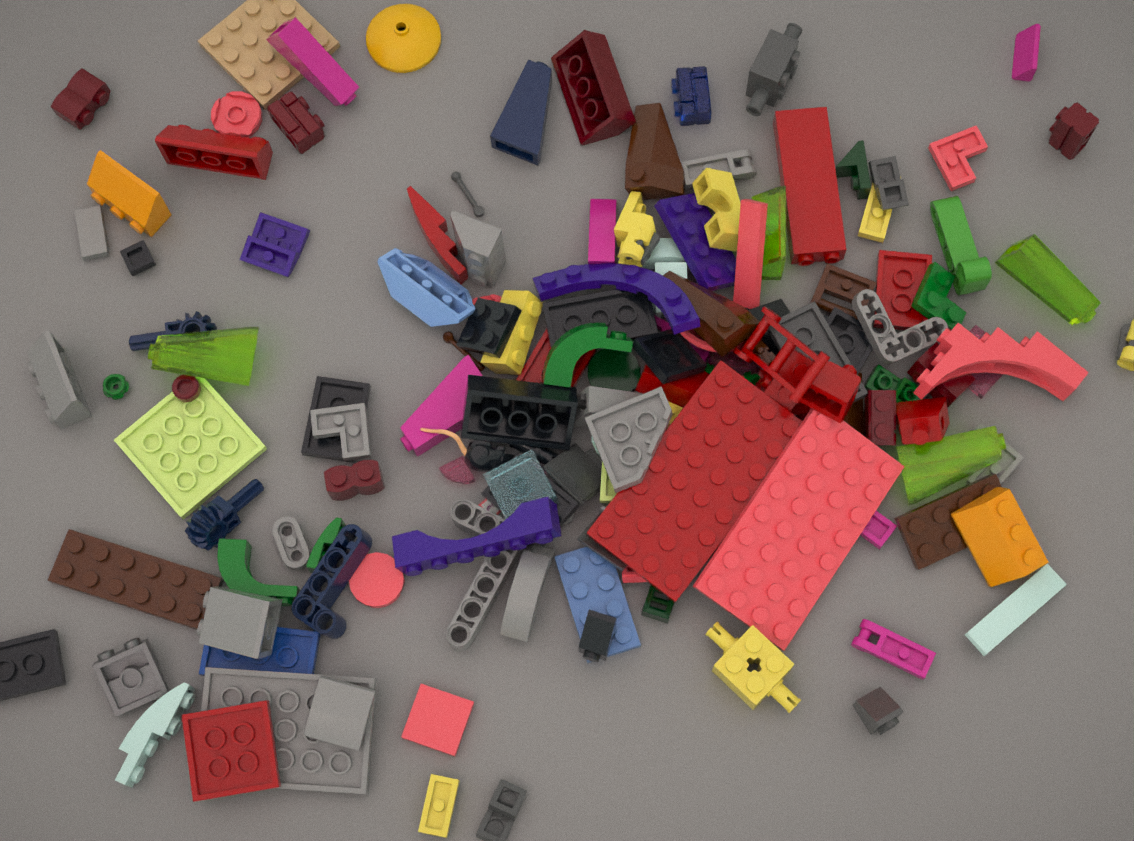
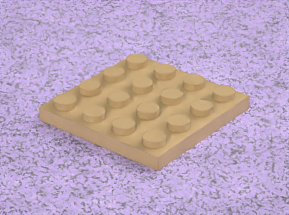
(246, 55)

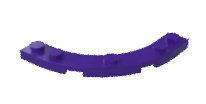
(630, 278)

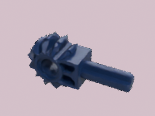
(189, 325)
(220, 517)

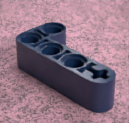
(337, 580)

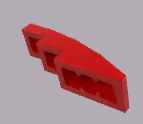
(434, 229)

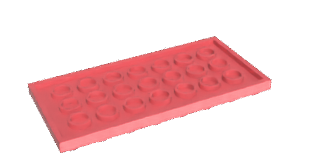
(798, 527)

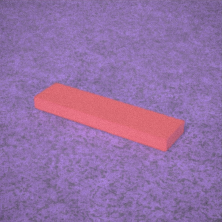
(750, 253)

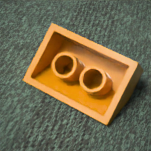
(127, 195)
(999, 537)

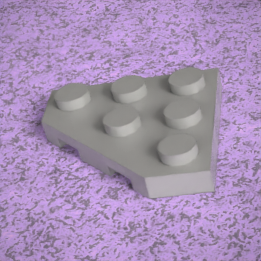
(630, 436)

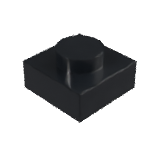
(137, 258)

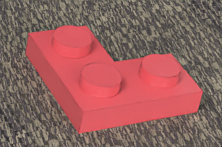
(952, 156)

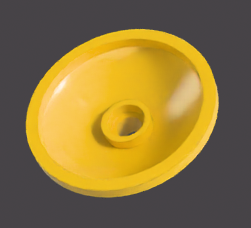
(405, 49)

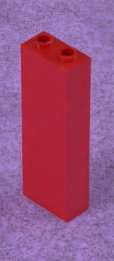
(811, 185)

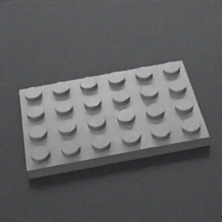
(301, 760)

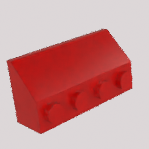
(215, 151)

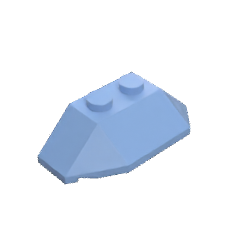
(425, 289)

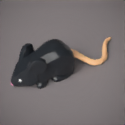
(478, 455)

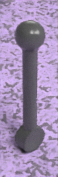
(478, 210)

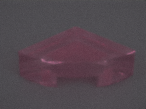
(457, 471)

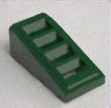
(656, 613)

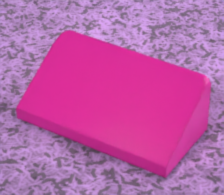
(1026, 53)

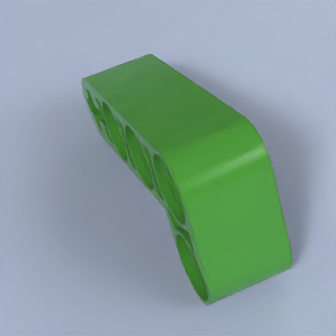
(958, 246)

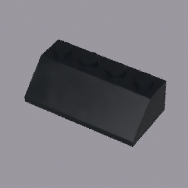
(519, 412)

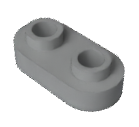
(291, 544)

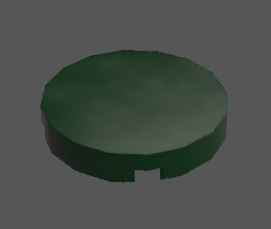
(614, 370)

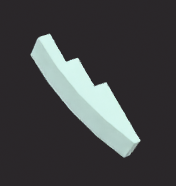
(1015, 609)

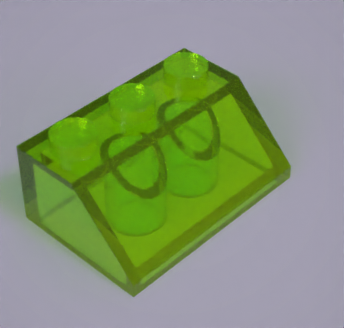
(775, 233)

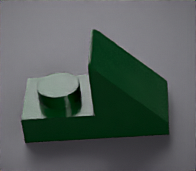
(856, 166)

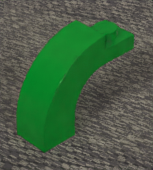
(573, 344)
(235, 570)

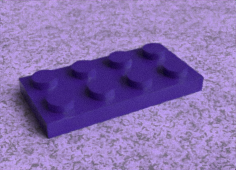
(685, 222)

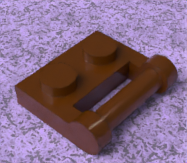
(841, 285)

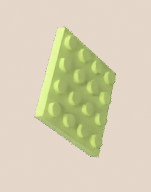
(190, 447)

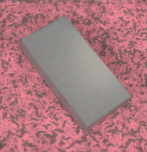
(91, 232)

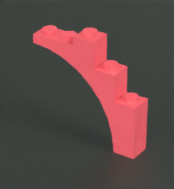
(998, 353)

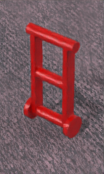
(747, 354)

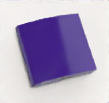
(275, 244)

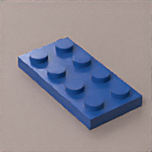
(292, 652)

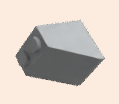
(239, 622)

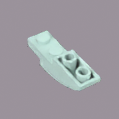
(158, 720)

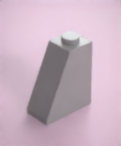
(596, 399)

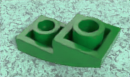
(885, 380)
(324, 542)

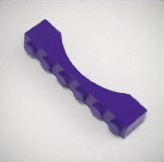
(530, 523)

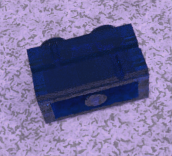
(693, 96)

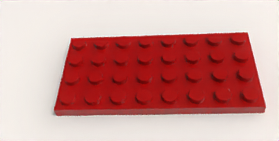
(696, 481)

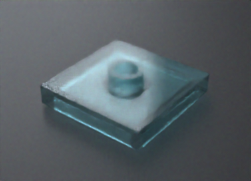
(518, 482)

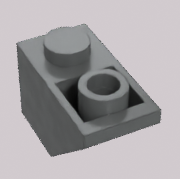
(878, 711)

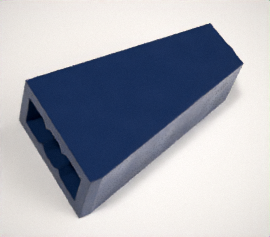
(524, 117)

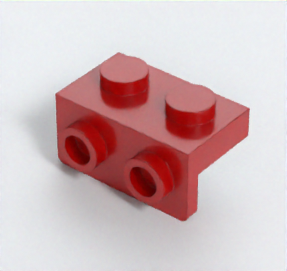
(792, 370)

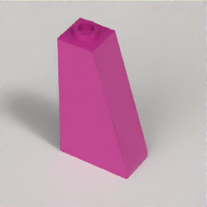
(313, 62)
(440, 410)

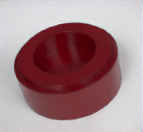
(186, 388)

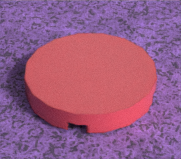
(236, 114)
(377, 581)

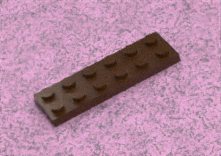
(132, 579)

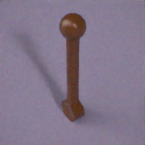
(449, 338)

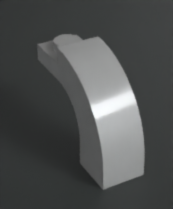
(526, 591)

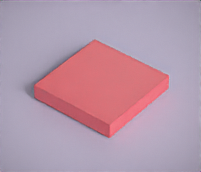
(437, 720)

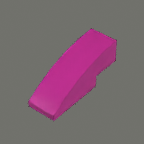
(601, 231)

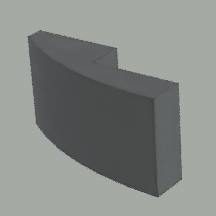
(887, 183)
(501, 812)

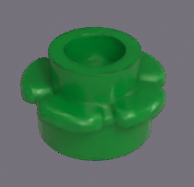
(109, 383)

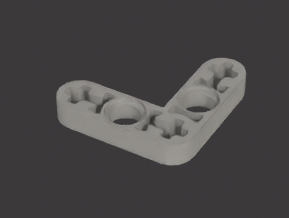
(889, 337)

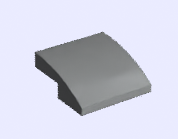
(339, 713)

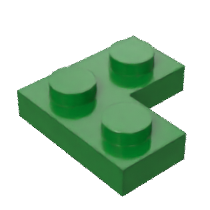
(932, 296)

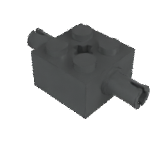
(773, 68)

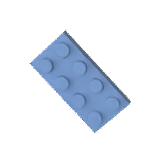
(595, 585)

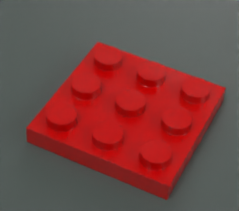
(231, 750)

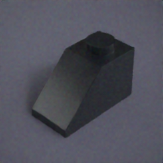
(597, 636)

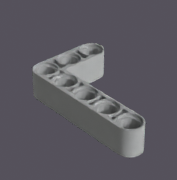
(486, 573)

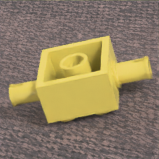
(754, 685)

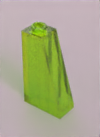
(1049, 279)
(213, 355)
(947, 461)

